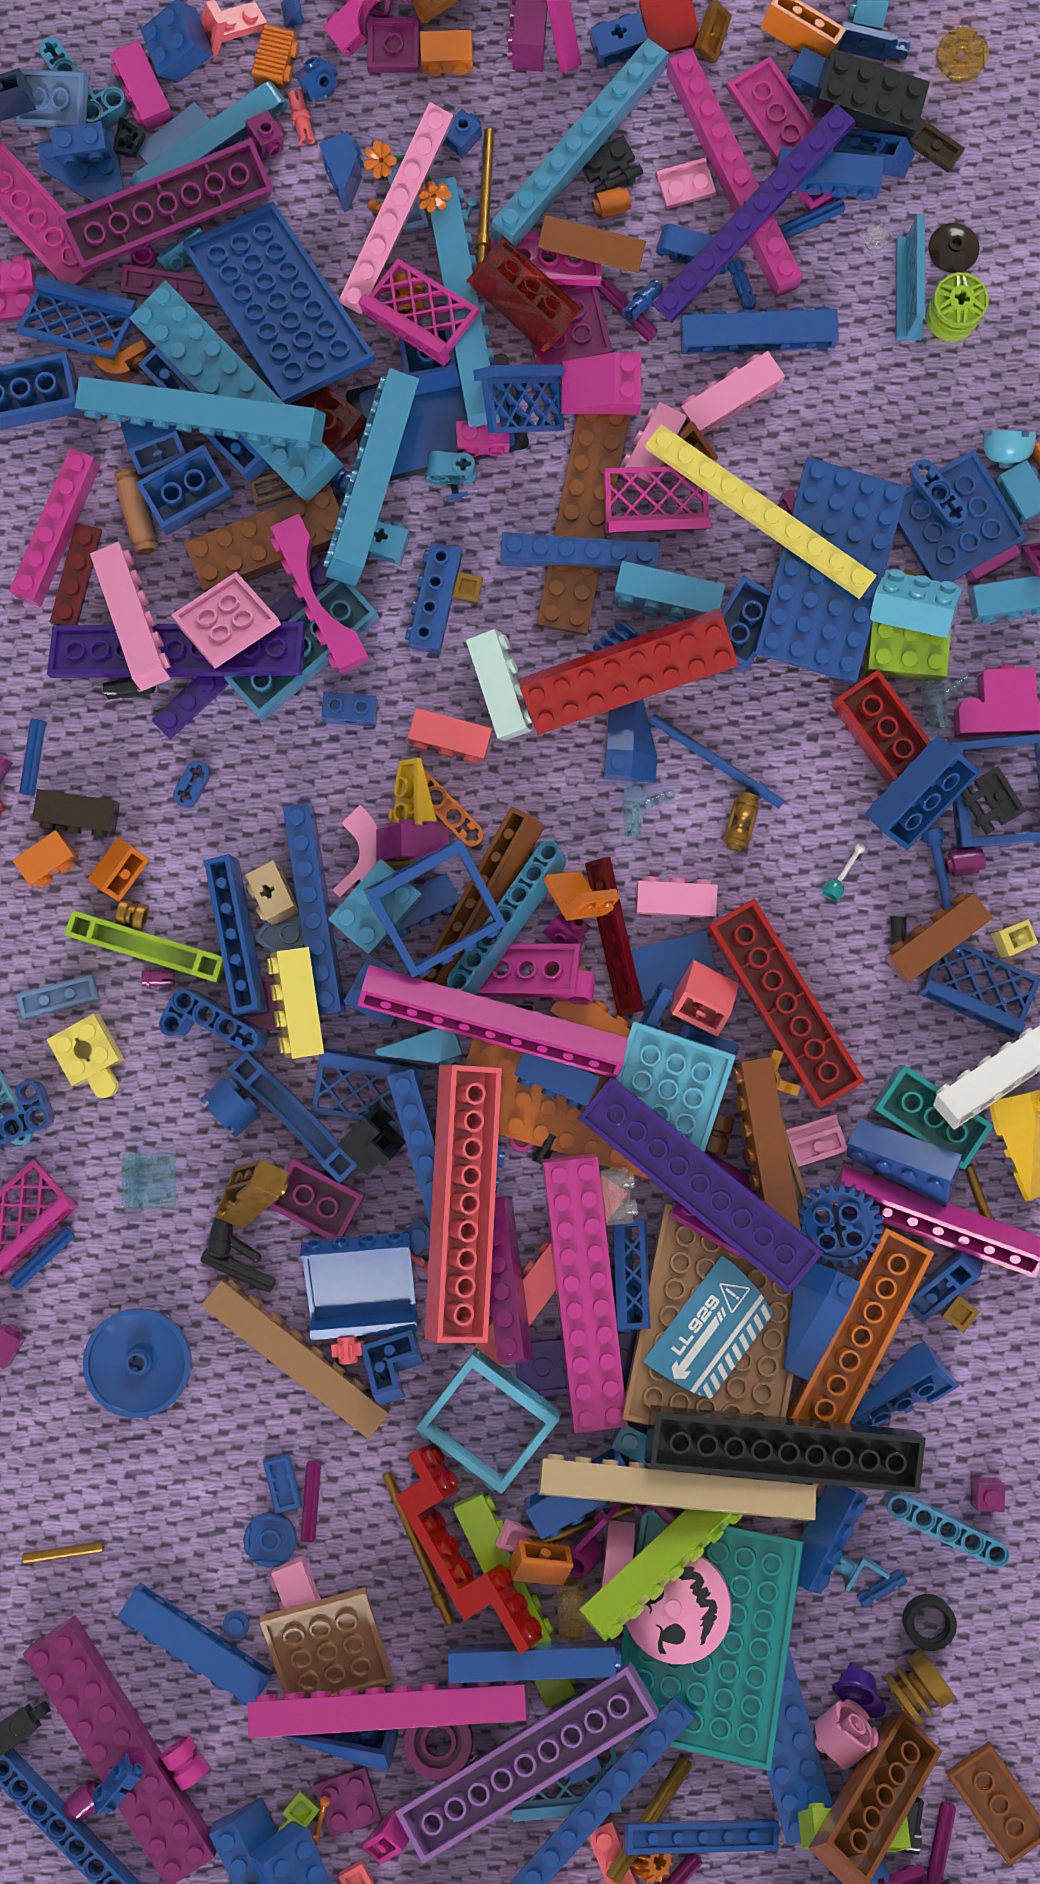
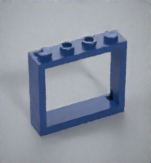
(962, 814)
(414, 870)

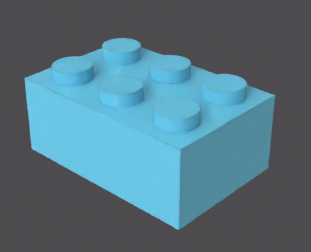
(916, 603)

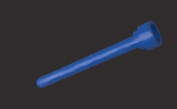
(934, 839)

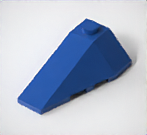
(364, 1748)

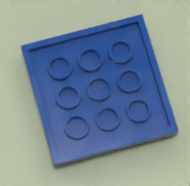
(986, 532)

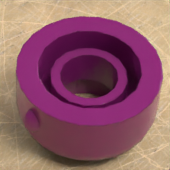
(433, 1765)

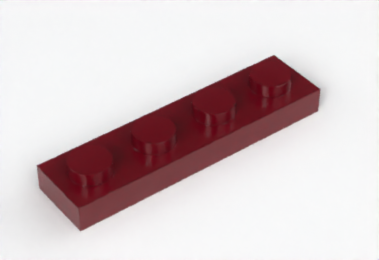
(75, 575)

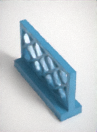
(911, 282)
(560, 1805)

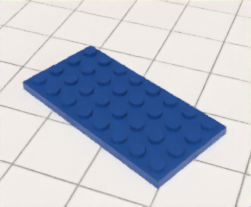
(278, 303)
(807, 614)

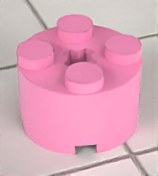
(845, 1733)

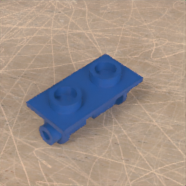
(109, 1793)

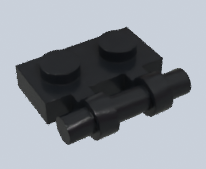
(608, 159)
(998, 796)

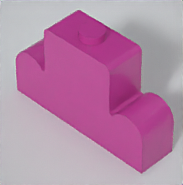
(1004, 704)

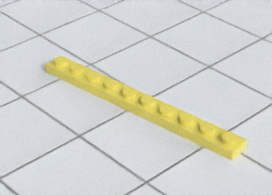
(760, 511)

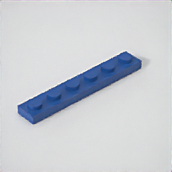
(700, 1836)

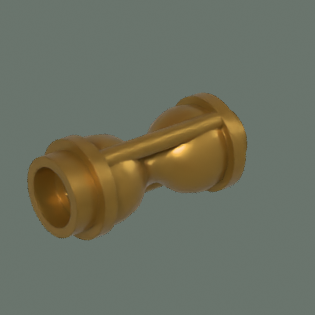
(745, 809)

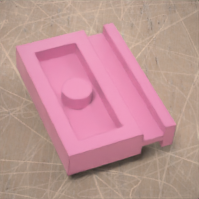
(686, 183)
(816, 1140)

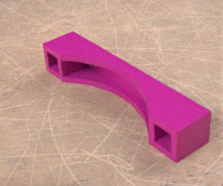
(296, 545)

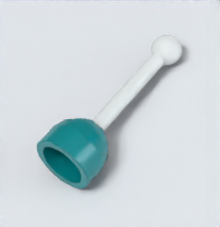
(834, 888)

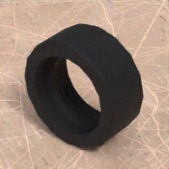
(942, 1639)

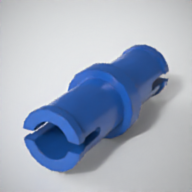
(642, 301)

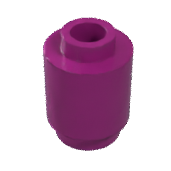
(965, 862)
(80, 1802)

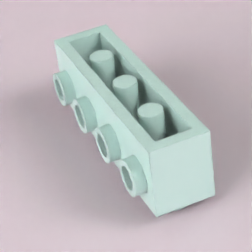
(499, 684)

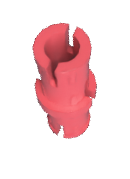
(301, 117)

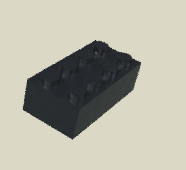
(871, 94)

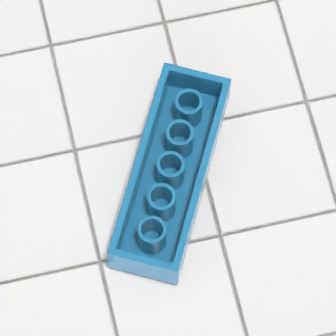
(269, 693)

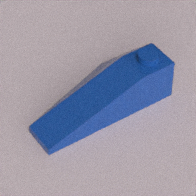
(630, 745)
(816, 1314)
(912, 1378)

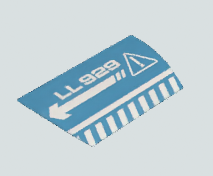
(711, 1331)

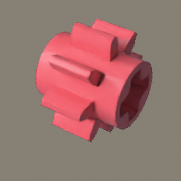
(347, 1349)

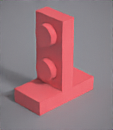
(230, 23)

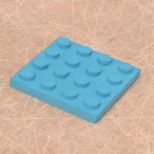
(677, 1078)

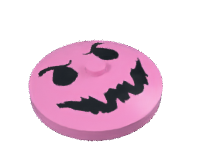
(686, 1617)

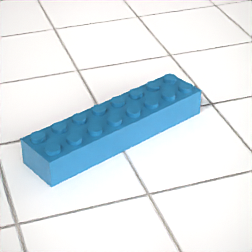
(370, 477)

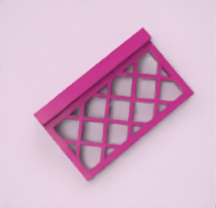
(402, 325)
(651, 522)
(41, 1226)

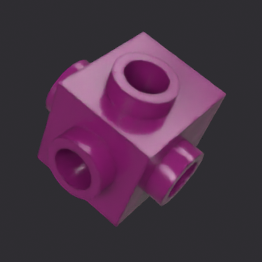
(266, 134)
(567, 932)

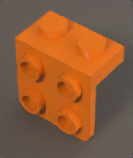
(576, 897)

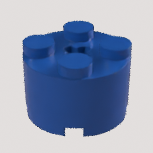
(230, 1107)

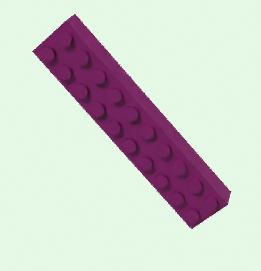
(107, 1730)

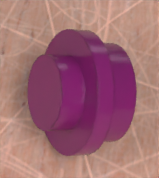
(144, 257)

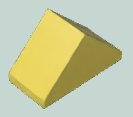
(1014, 939)

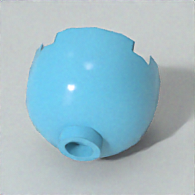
(1008, 446)

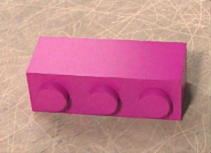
(141, 86)

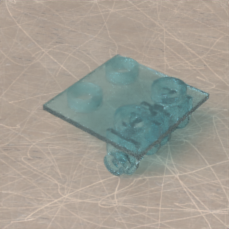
(149, 1180)

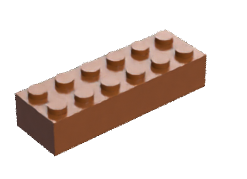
(246, 543)
(875, 1801)

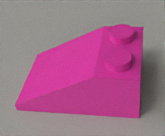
(602, 384)

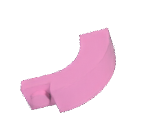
(363, 829)
(617, 1549)

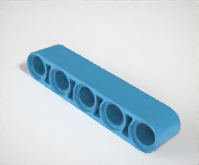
(955, 1536)

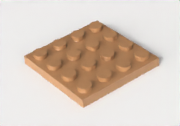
(328, 1645)

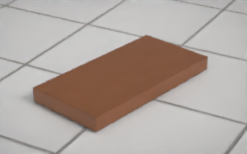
(997, 1802)

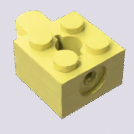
(88, 1054)

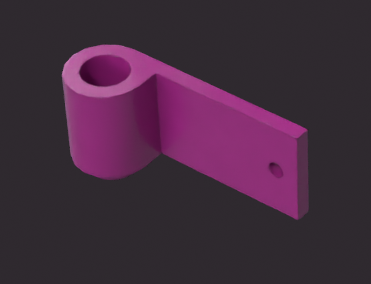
(589, 1550)

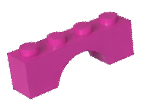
(348, 25)

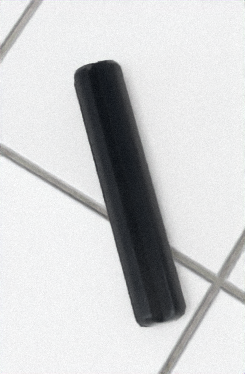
(239, 1271)

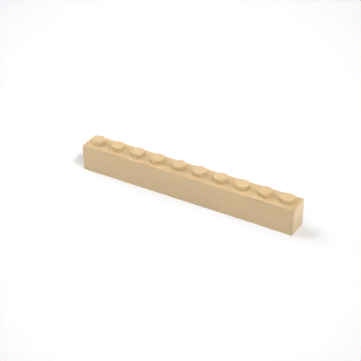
(675, 1489)

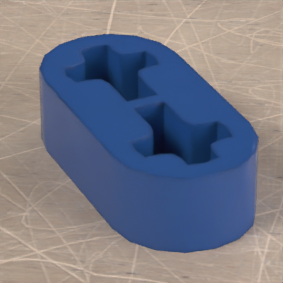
(197, 787)

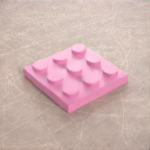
(225, 620)

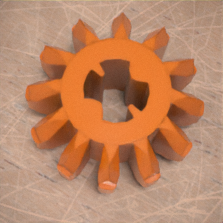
(652, 1866)

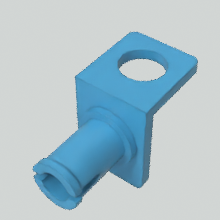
(853, 1569)

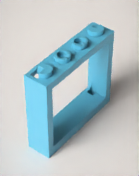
(515, 1389)

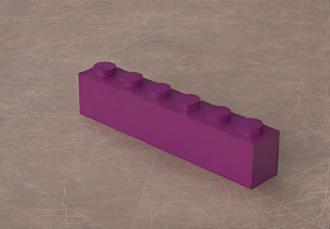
(507, 1289)

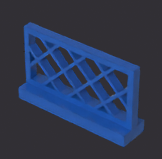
(85, 302)
(514, 375)
(977, 1008)
(362, 1064)

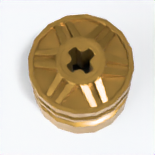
(919, 1687)

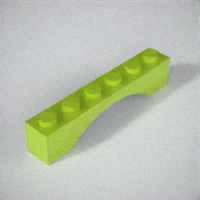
(145, 946)

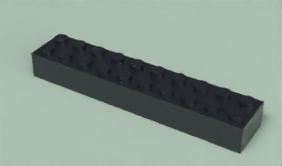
(784, 1449)

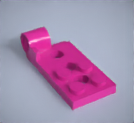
(561, 270)
(567, 985)

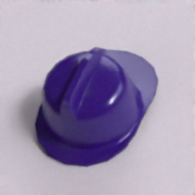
(861, 1688)

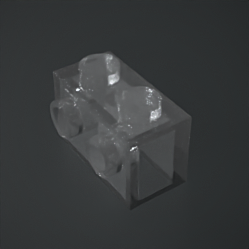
(617, 1196)

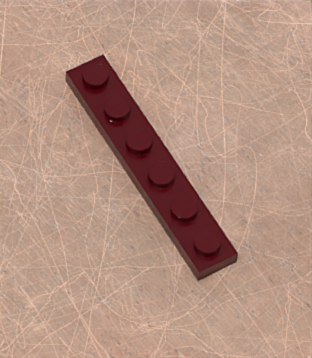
(615, 942)

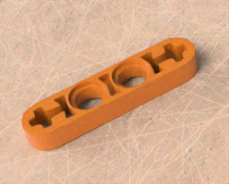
(450, 804)

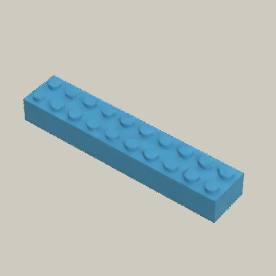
(220, 371)

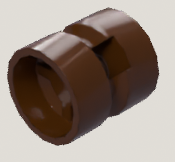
(722, 1127)

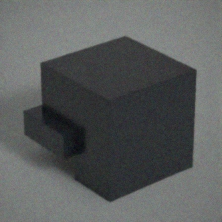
(372, 1140)

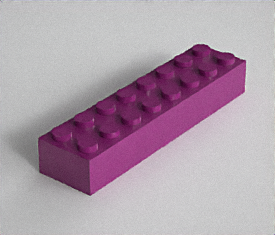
(165, 205)

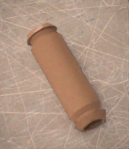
(135, 511)

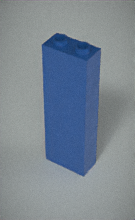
(539, 1662)

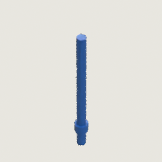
(759, 789)

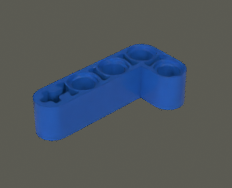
(216, 1024)
(26, 1115)

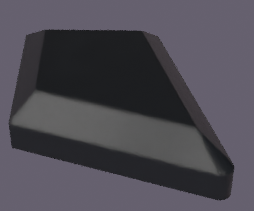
(128, 139)

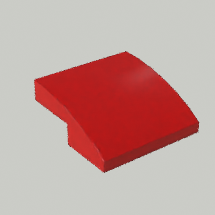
(670, 23)

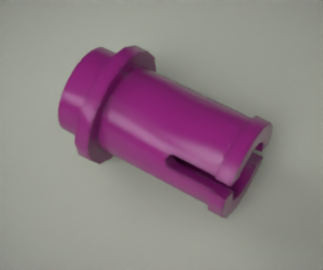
(157, 978)

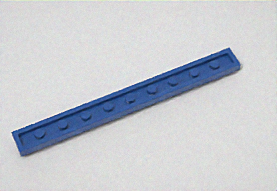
(606, 1794)

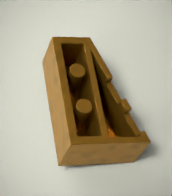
(251, 1191)

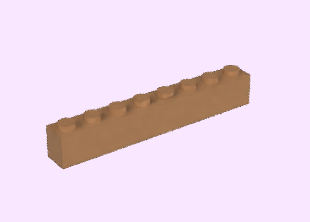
(295, 1356)

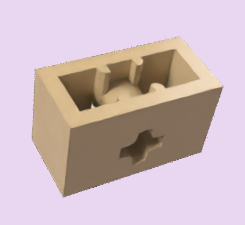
(282, 903)

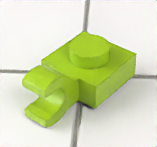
(300, 1810)

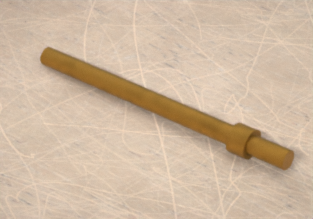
(483, 239)
(439, 1596)

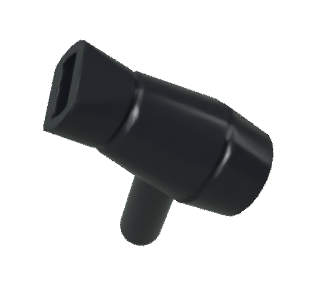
(124, 688)
(222, 1239)

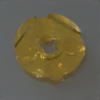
(962, 69)

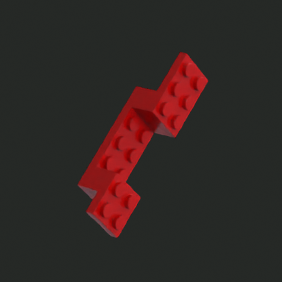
(467, 1593)

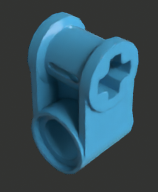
(448, 468)

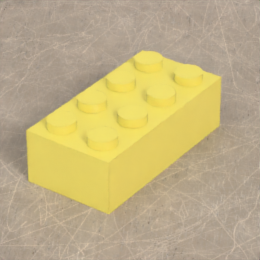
(295, 1003)

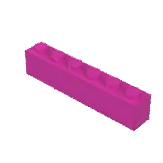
(55, 527)

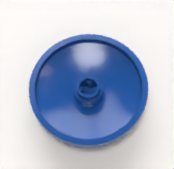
(137, 1363)

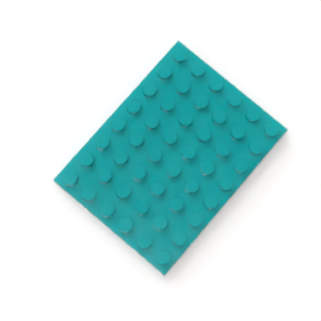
(742, 1680)

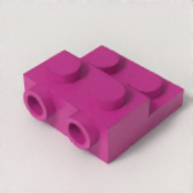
(16, 287)

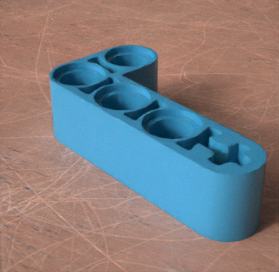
(96, 104)

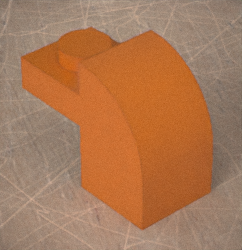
(126, 360)

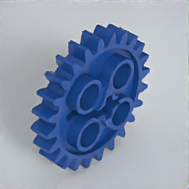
(863, 1221)

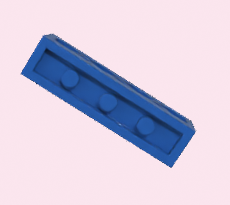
(625, 1276)

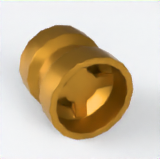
(132, 914)

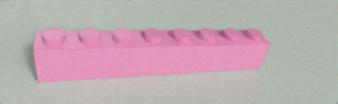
(397, 206)

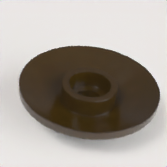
(952, 258)

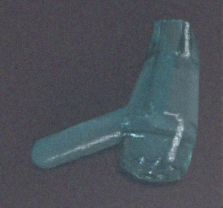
(935, 698)
(634, 807)

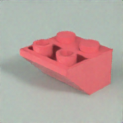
(704, 998)

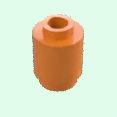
(611, 203)

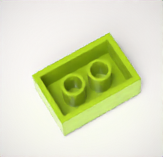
(906, 653)

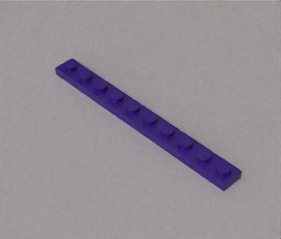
(754, 213)
(206, 688)

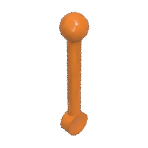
(324, 1802)

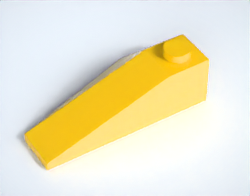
(412, 798)
(1018, 1122)

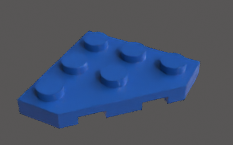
(86, 178)

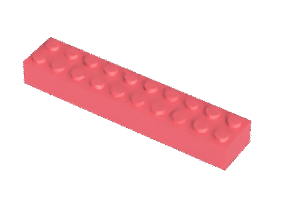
(463, 1204)

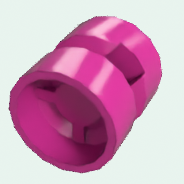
(185, 1763)

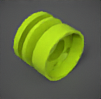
(954, 320)

